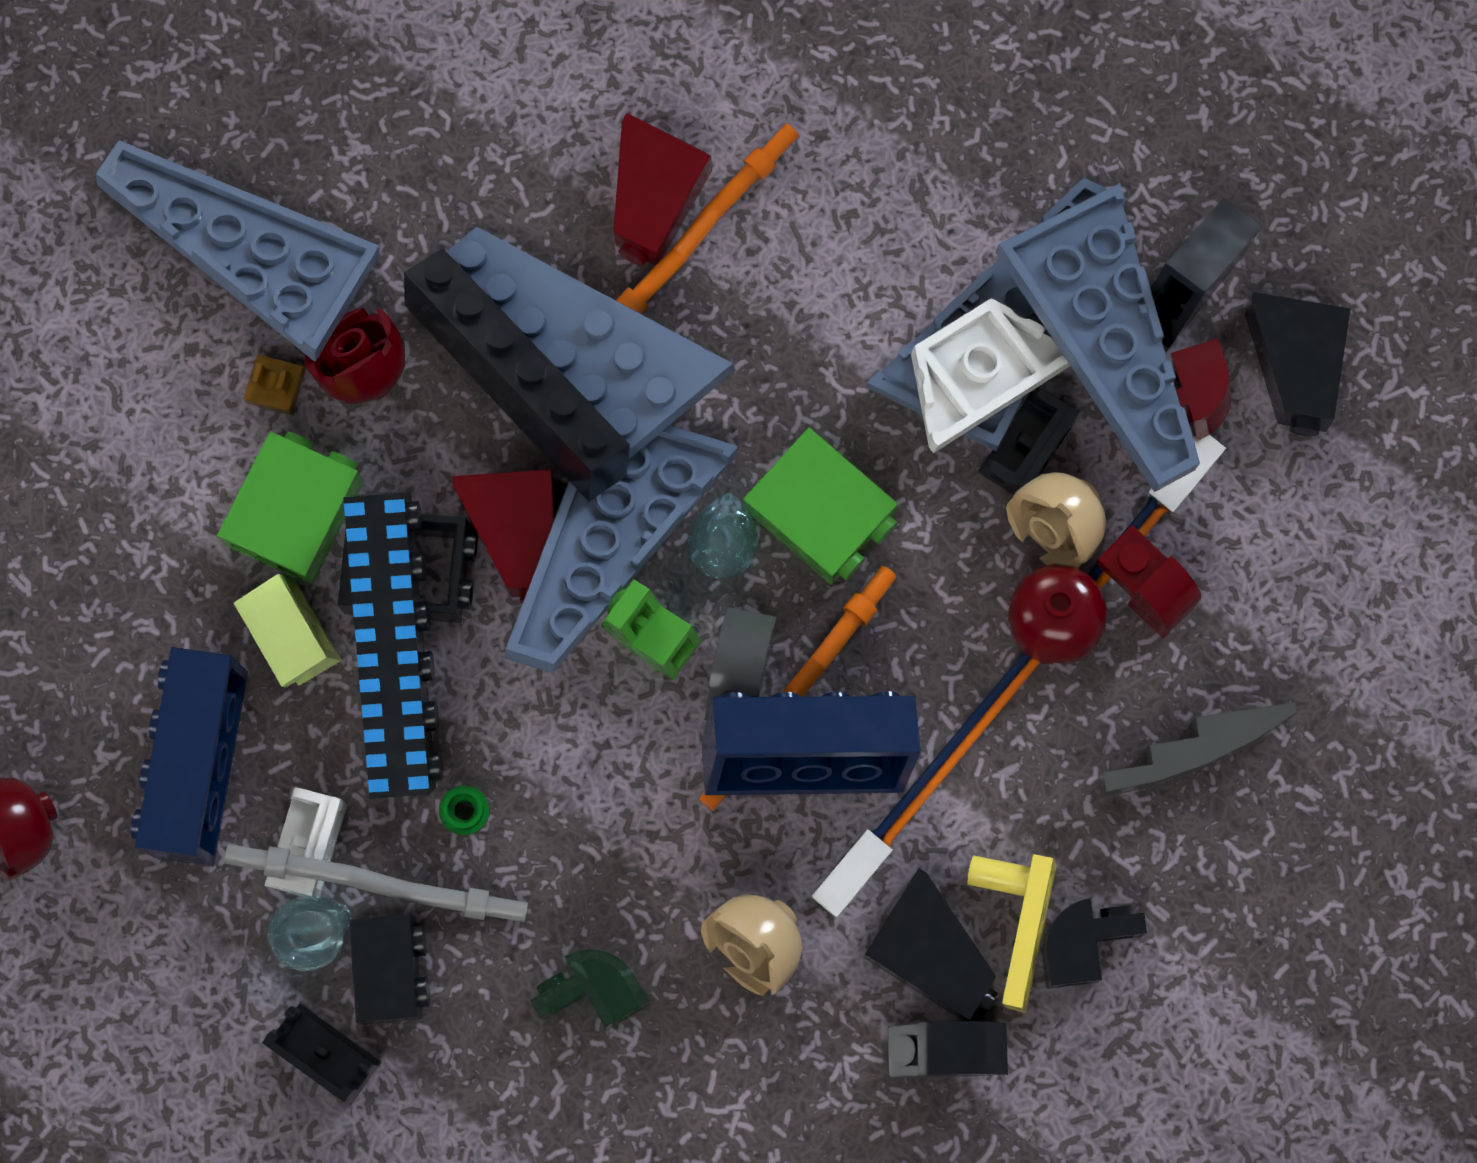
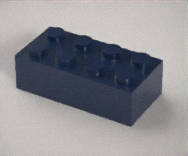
(810, 744)
(190, 756)

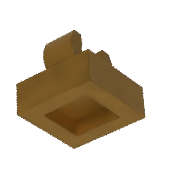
(274, 384)

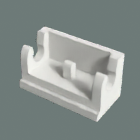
(311, 833)

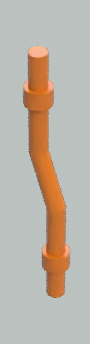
(757, 166)
(857, 613)

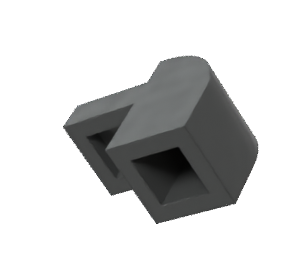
(741, 654)

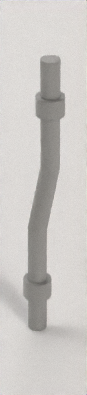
(278, 863)

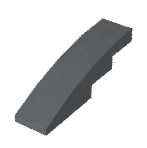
(1211, 741)

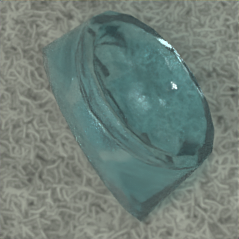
(723, 539)
(308, 932)

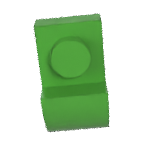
(650, 630)

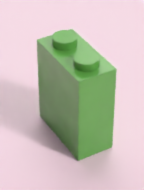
(291, 506)
(822, 507)

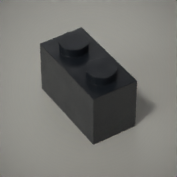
(388, 969)

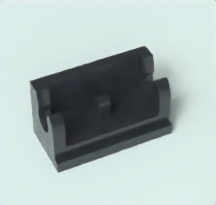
(1030, 441)
(322, 1053)

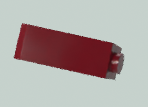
(654, 189)
(512, 519)

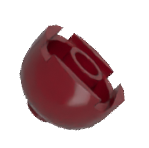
(360, 358)
(1057, 614)
(24, 827)

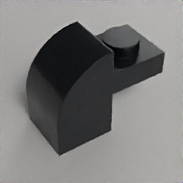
(1072, 940)
(947, 1049)

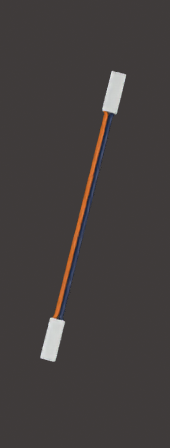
(869, 850)

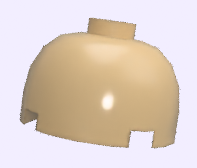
(1060, 516)
(757, 939)

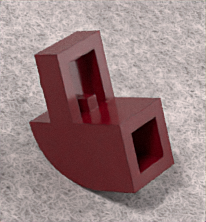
(1203, 385)
(1158, 585)

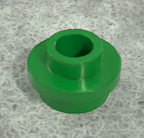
(456, 796)

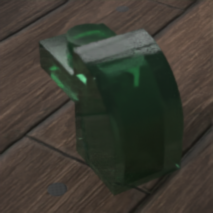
(602, 979)

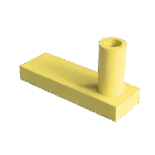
(1036, 886)

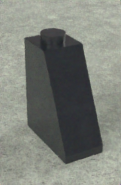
(1200, 267)
(1300, 358)
(933, 952)

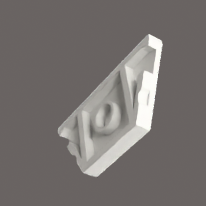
(980, 369)

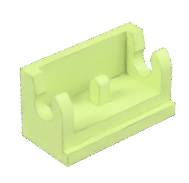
(287, 631)

